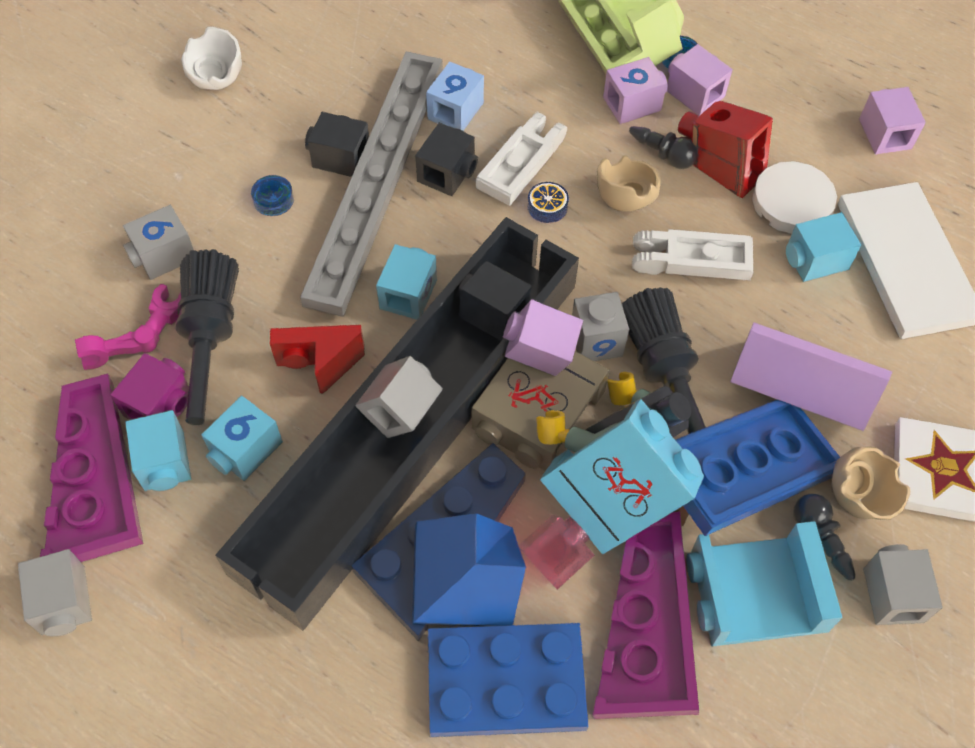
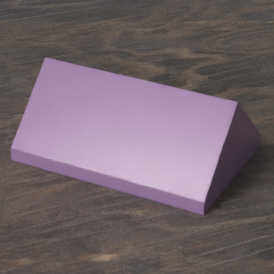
(810, 376)

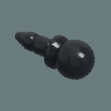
(679, 151)
(817, 508)

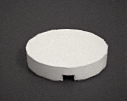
(793, 194)

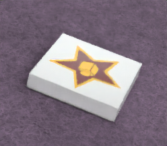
(937, 467)

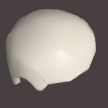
(212, 59)

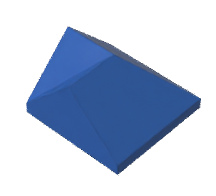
(466, 572)

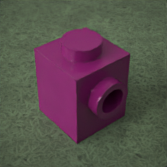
(152, 389)

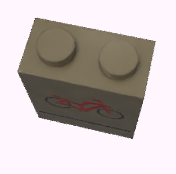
(521, 393)

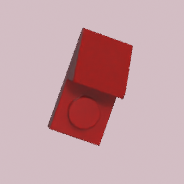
(327, 347)

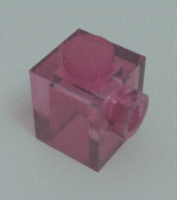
(557, 549)

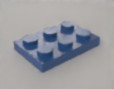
(506, 680)

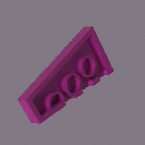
(91, 480)
(650, 640)

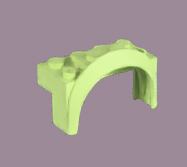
(627, 29)

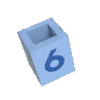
(455, 96)

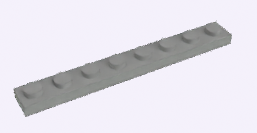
(371, 187)

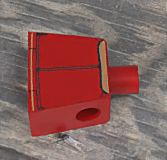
(730, 144)

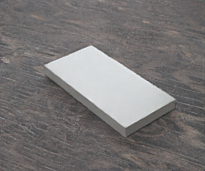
(910, 260)

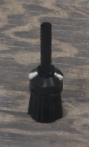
(204, 317)
(662, 344)

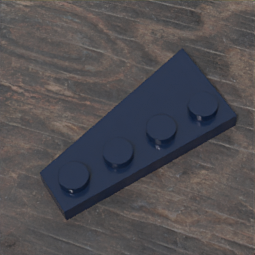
(480, 487)

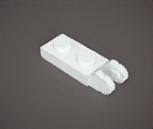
(520, 159)
(694, 254)

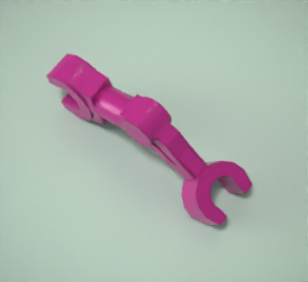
(96, 351)

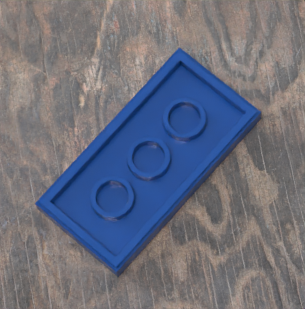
(755, 463)

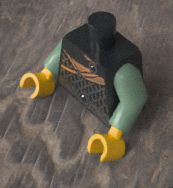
(671, 406)

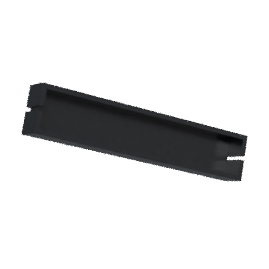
(355, 477)

